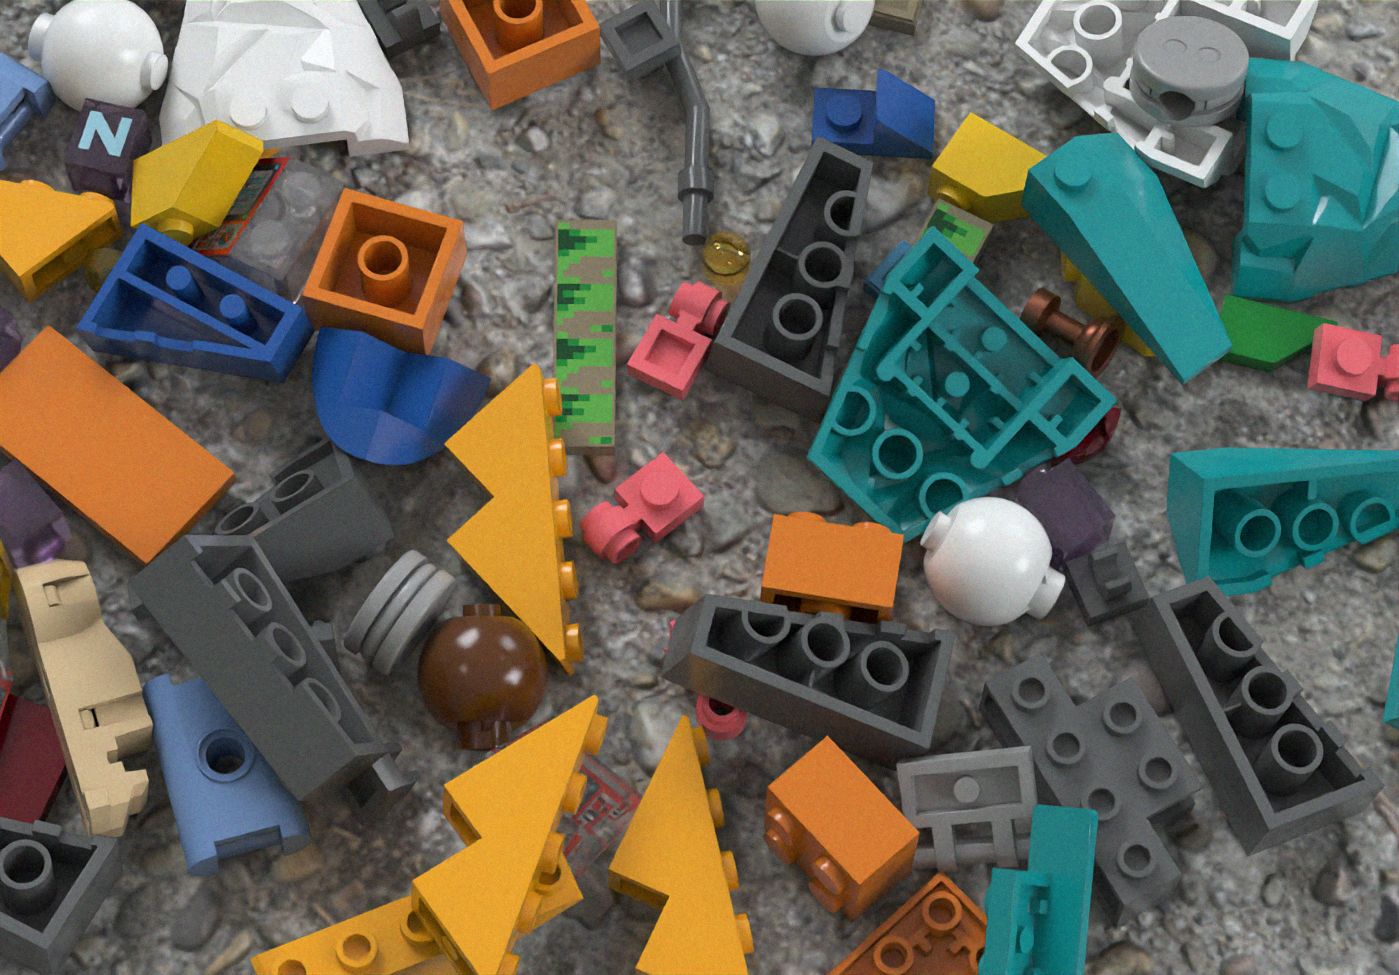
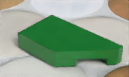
(1266, 334)

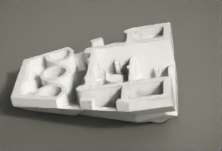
(1089, 57)
(284, 75)

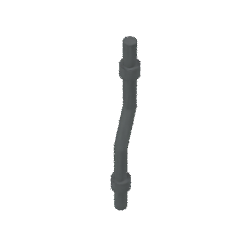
(695, 180)

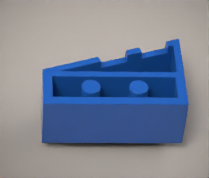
(193, 314)

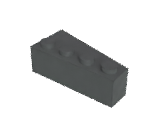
(793, 301)
(260, 660)
(816, 674)
(1250, 727)
(50, 890)

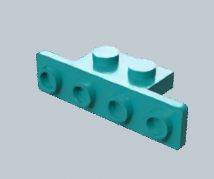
(1043, 913)

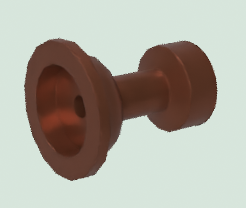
(1092, 343)

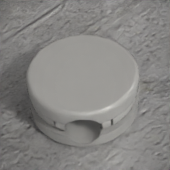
(1188, 71)
(399, 612)

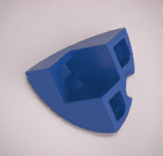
(390, 401)

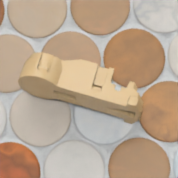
(88, 691)

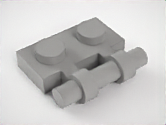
(965, 790)

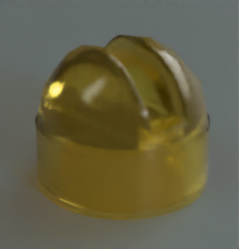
(99, 265)
(722, 265)

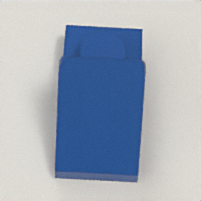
(881, 122)

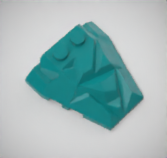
(1315, 184)
(947, 396)

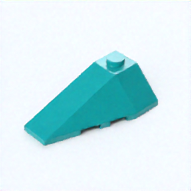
(1125, 239)
(1272, 509)

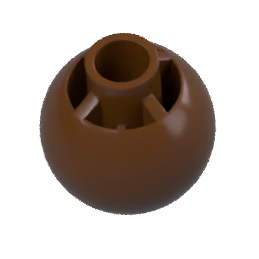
(482, 676)

